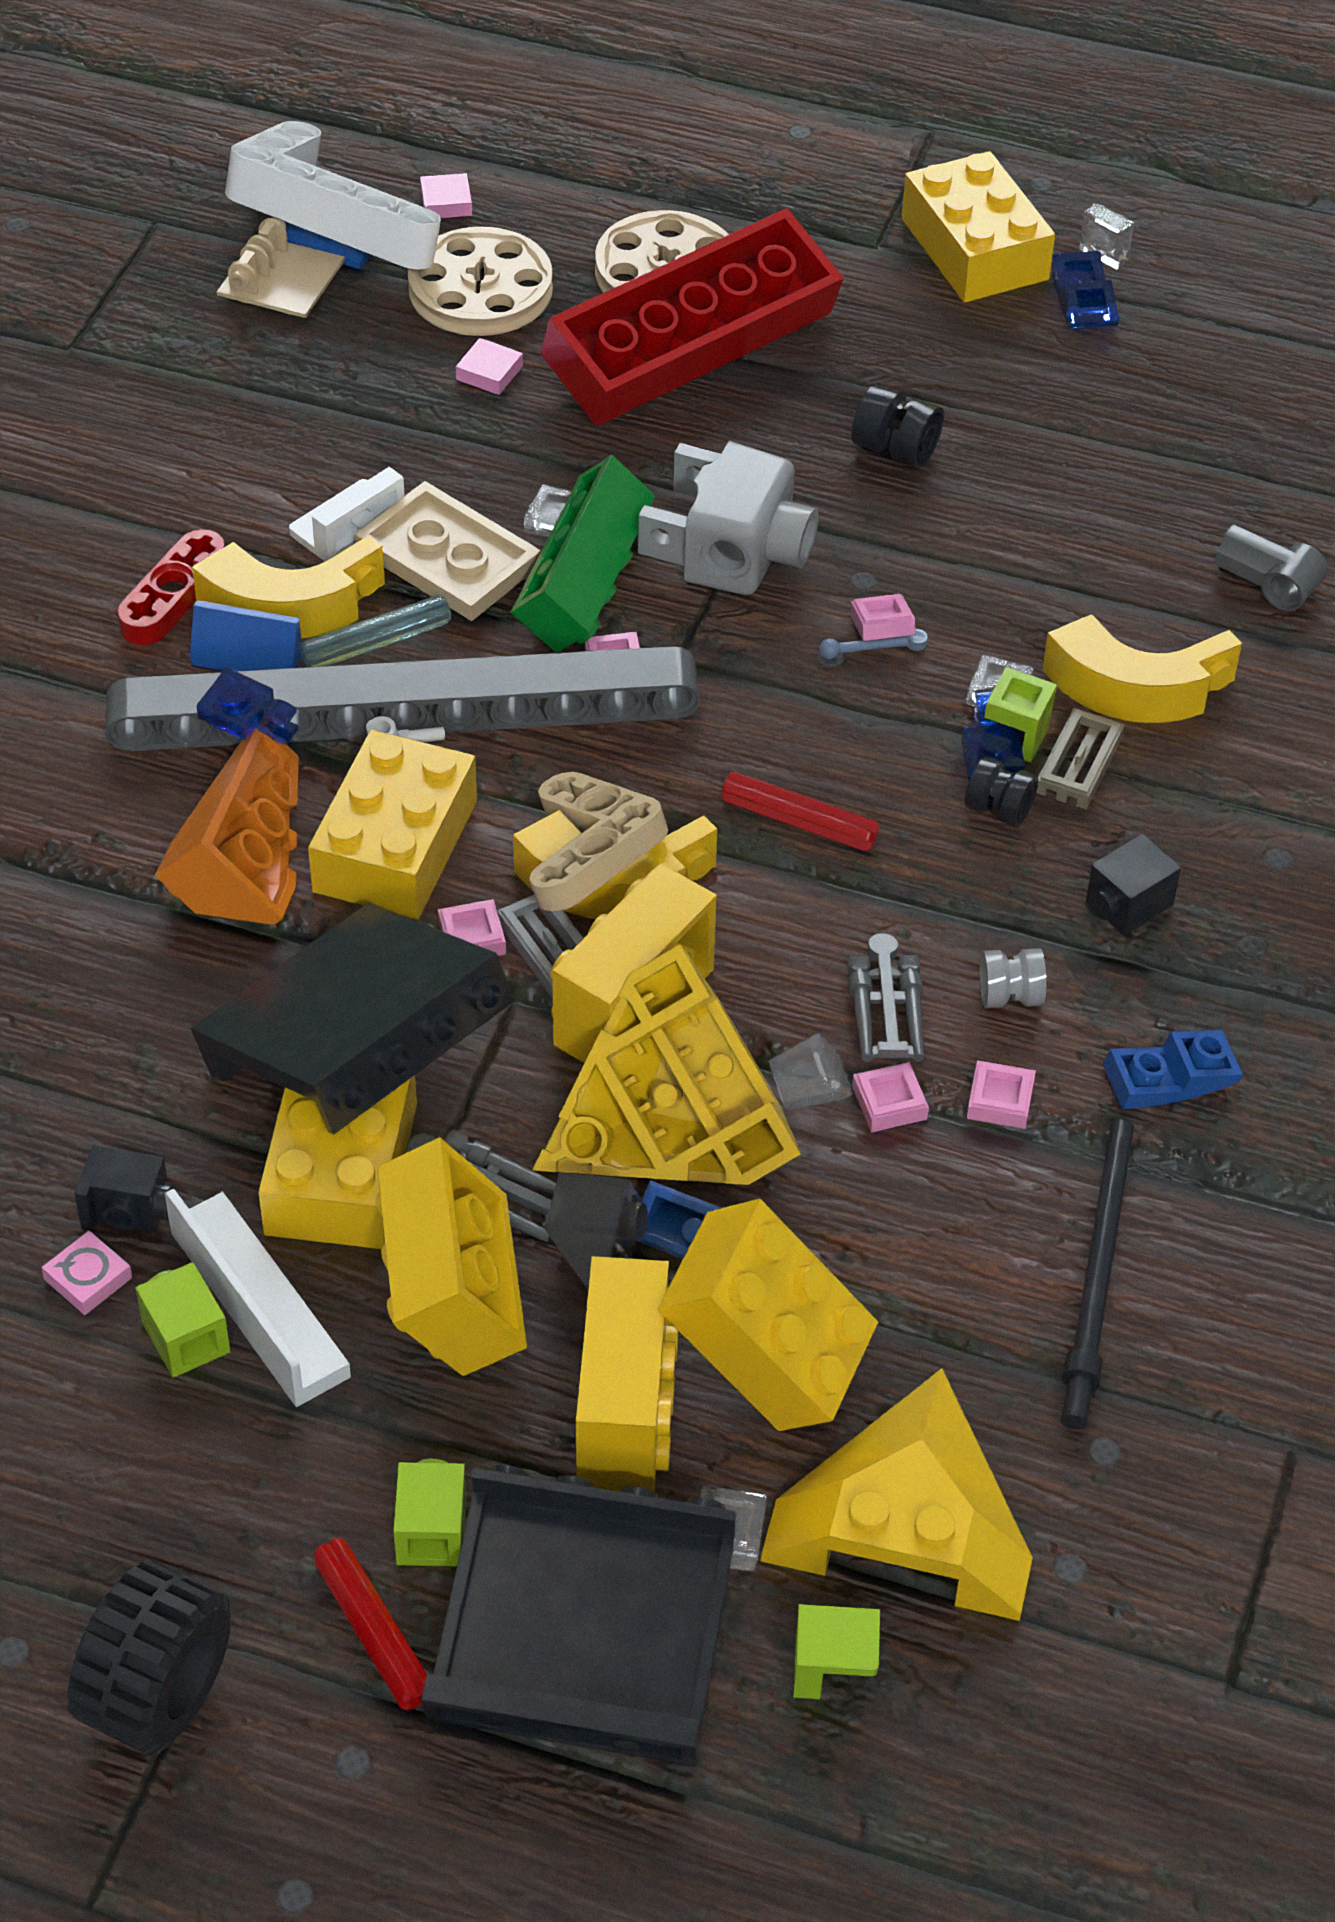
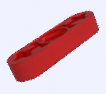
(165, 606)

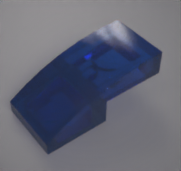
(1083, 290)

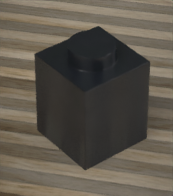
(1132, 884)

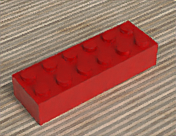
(690, 316)

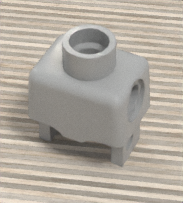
(737, 522)

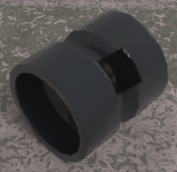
(892, 423)

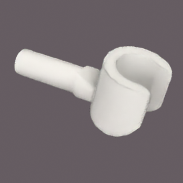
(387, 725)

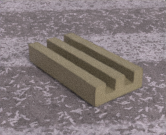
(1068, 785)

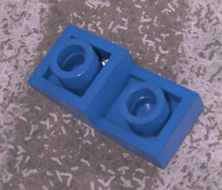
(1179, 1070)

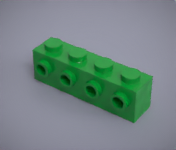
(583, 556)

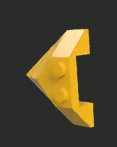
(670, 1090)
(909, 1497)

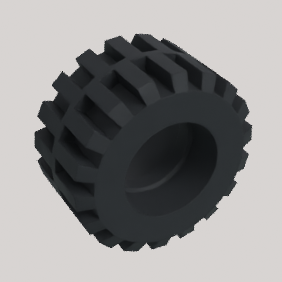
(149, 1657)

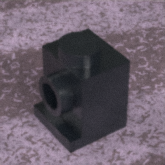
(122, 1190)

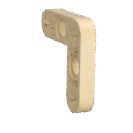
(614, 829)

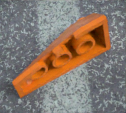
(239, 838)

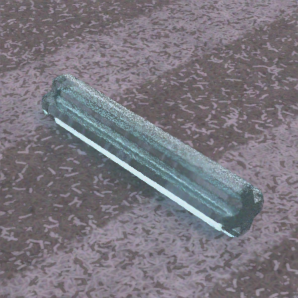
(375, 632)

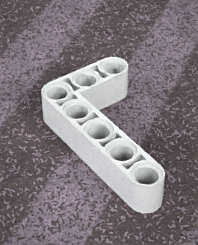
(280, 178)

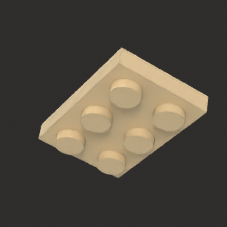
(450, 550)

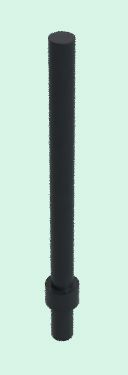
(1083, 1363)

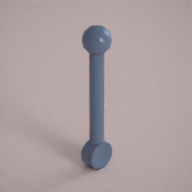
(831, 648)

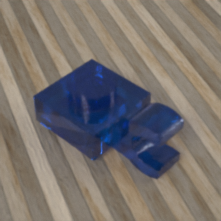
(243, 704)
(990, 739)

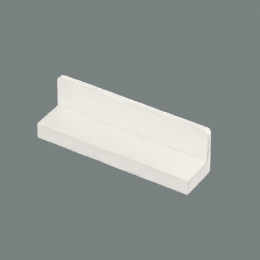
(258, 1297)

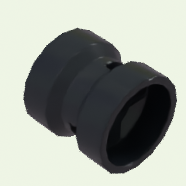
(1001, 791)

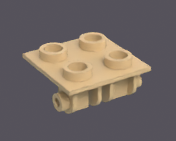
(279, 272)

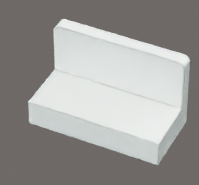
(333, 524)

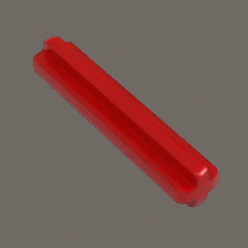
(800, 811)
(372, 1622)

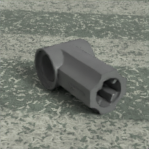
(1284, 574)

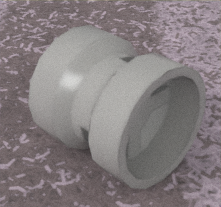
(1018, 977)

